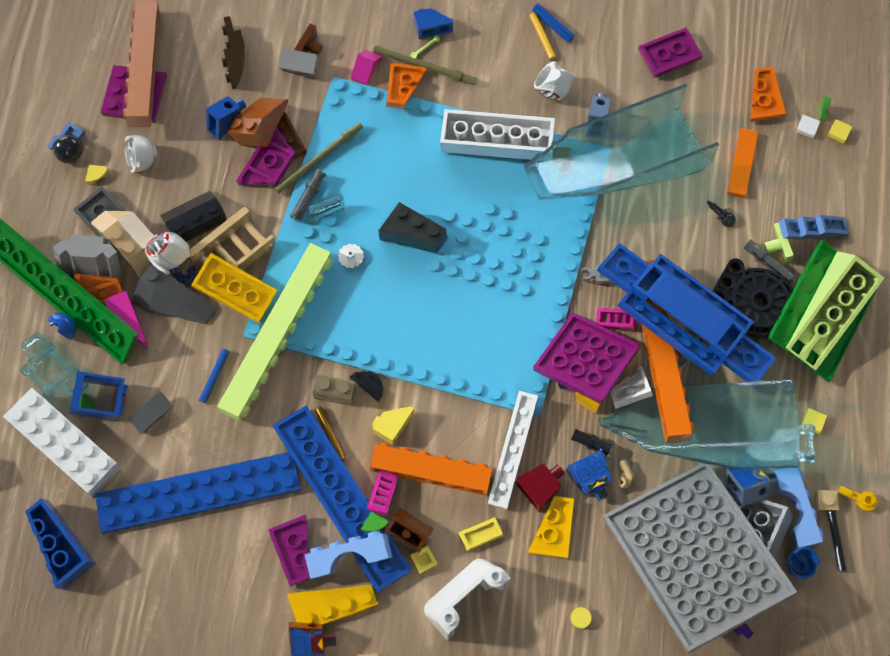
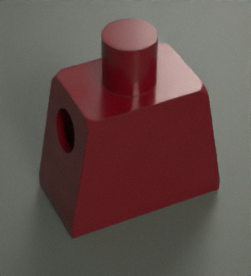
(540, 484)

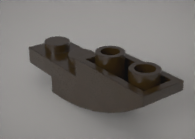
(234, 53)

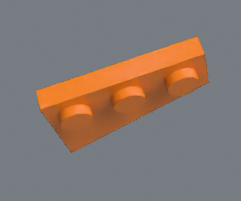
(402, 84)
(766, 96)

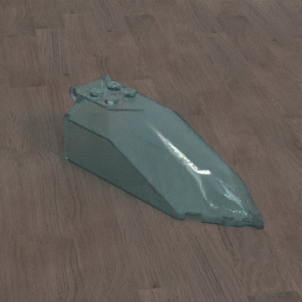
(733, 426)

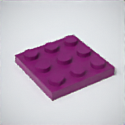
(115, 94)

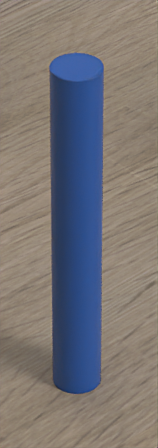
(214, 375)

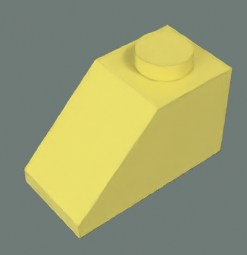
(392, 423)

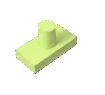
(780, 243)

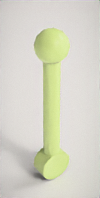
(436, 38)

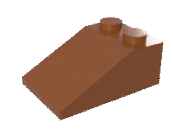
(258, 122)

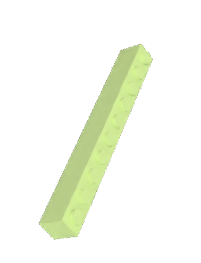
(274, 333)

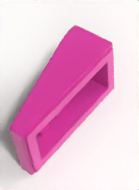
(616, 325)
(387, 481)

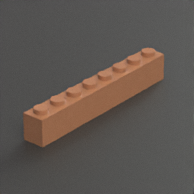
(142, 64)

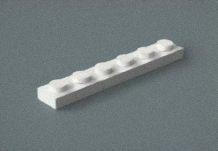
(512, 450)

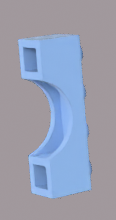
(791, 485)
(324, 561)

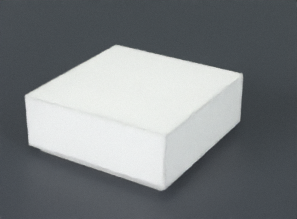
(808, 126)

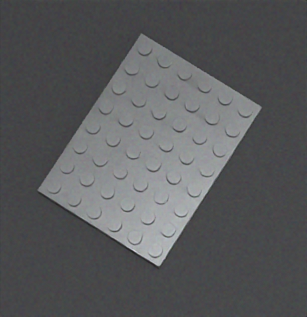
(699, 557)

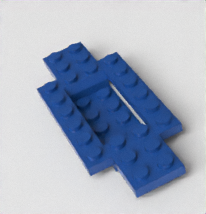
(693, 306)

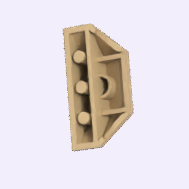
(126, 236)

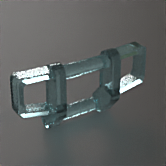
(34, 359)

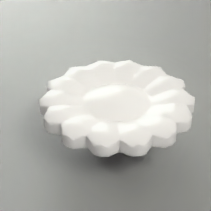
(350, 256)

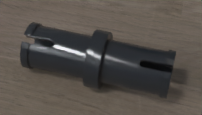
(591, 442)

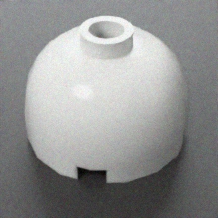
(139, 153)

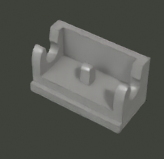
(298, 62)

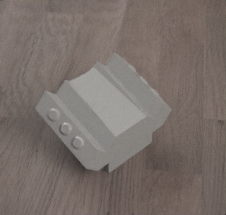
(87, 256)

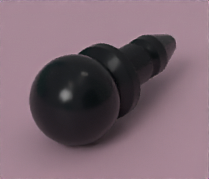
(727, 218)

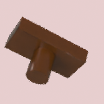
(307, 41)

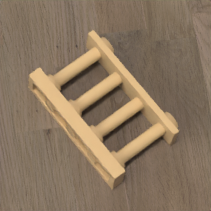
(227, 231)

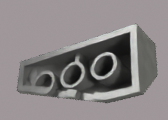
(167, 296)

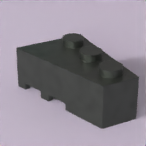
(412, 229)

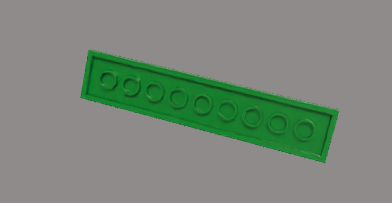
(66, 294)

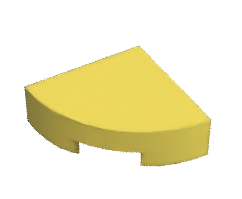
(95, 173)

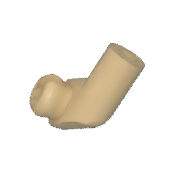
(626, 475)

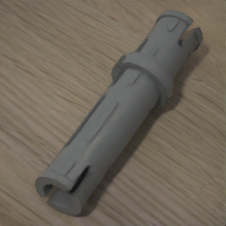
(311, 189)
(771, 263)

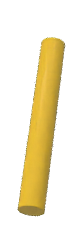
(546, 44)

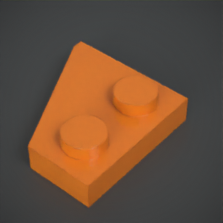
(99, 286)

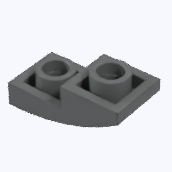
(151, 412)

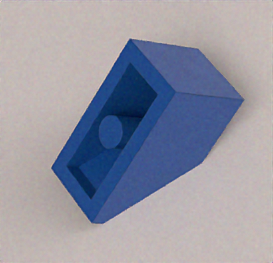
(431, 23)

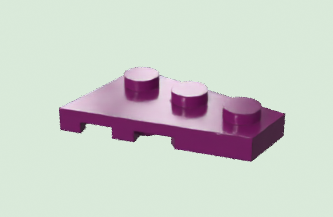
(291, 546)

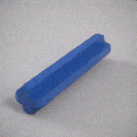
(553, 23)

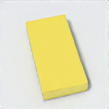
(481, 534)

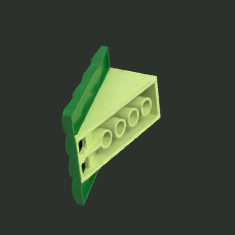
(825, 309)

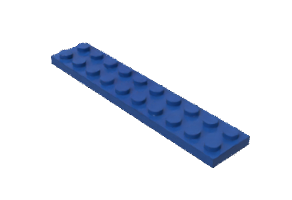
(336, 491)
(196, 492)

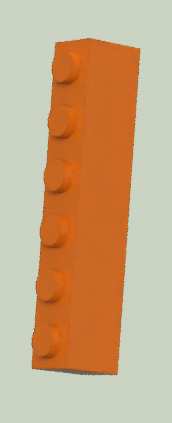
(431, 469)

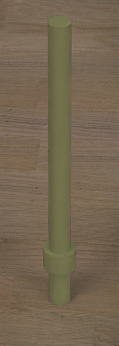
(457, 75)
(346, 136)

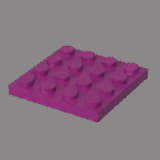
(586, 358)

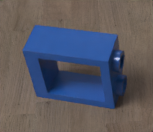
(82, 377)

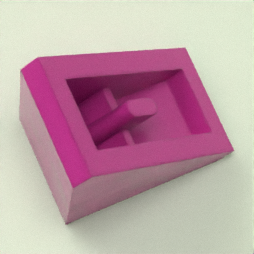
(365, 66)

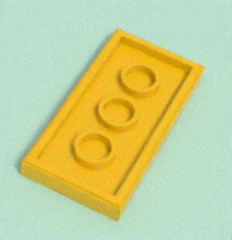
(234, 288)

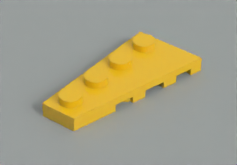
(331, 604)

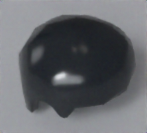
(68, 148)

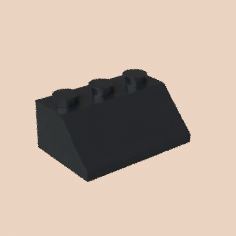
(195, 216)

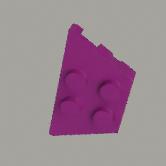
(268, 163)

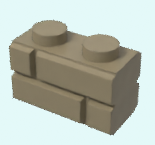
(334, 390)

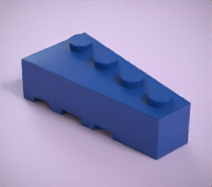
(61, 548)

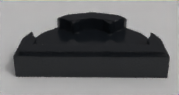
(369, 383)

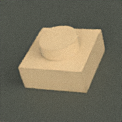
(827, 500)

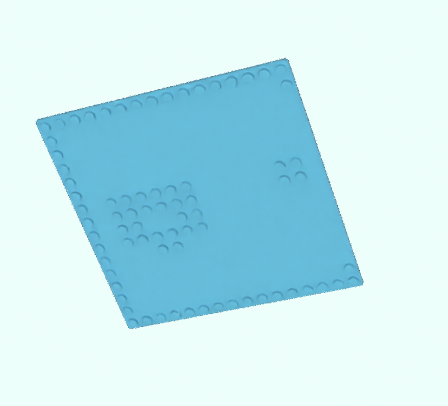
(443, 319)

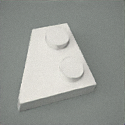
(631, 389)

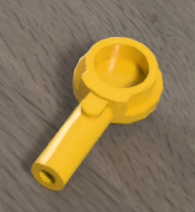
(866, 501)

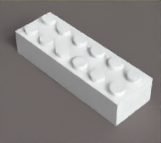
(495, 134)
(62, 442)

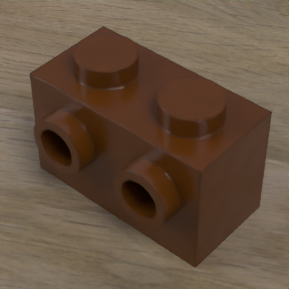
(409, 530)

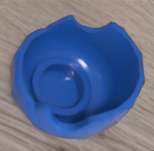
(66, 324)
(802, 563)

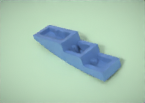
(813, 228)

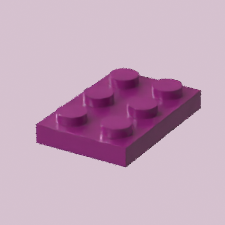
(670, 52)

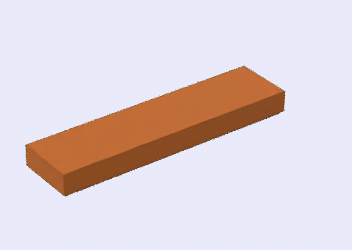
(742, 162)

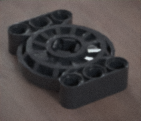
(751, 285)

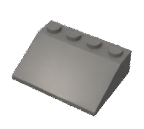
(768, 521)

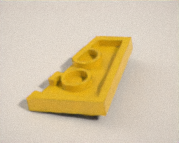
(554, 532)

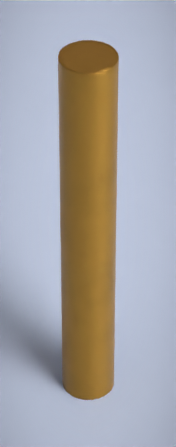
(329, 432)

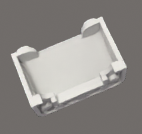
(440, 607)

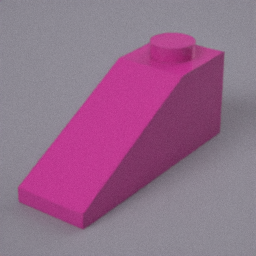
(122, 307)

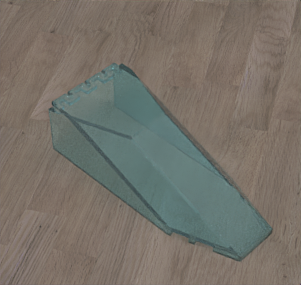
(621, 151)

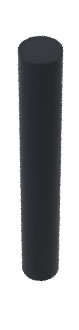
(836, 541)

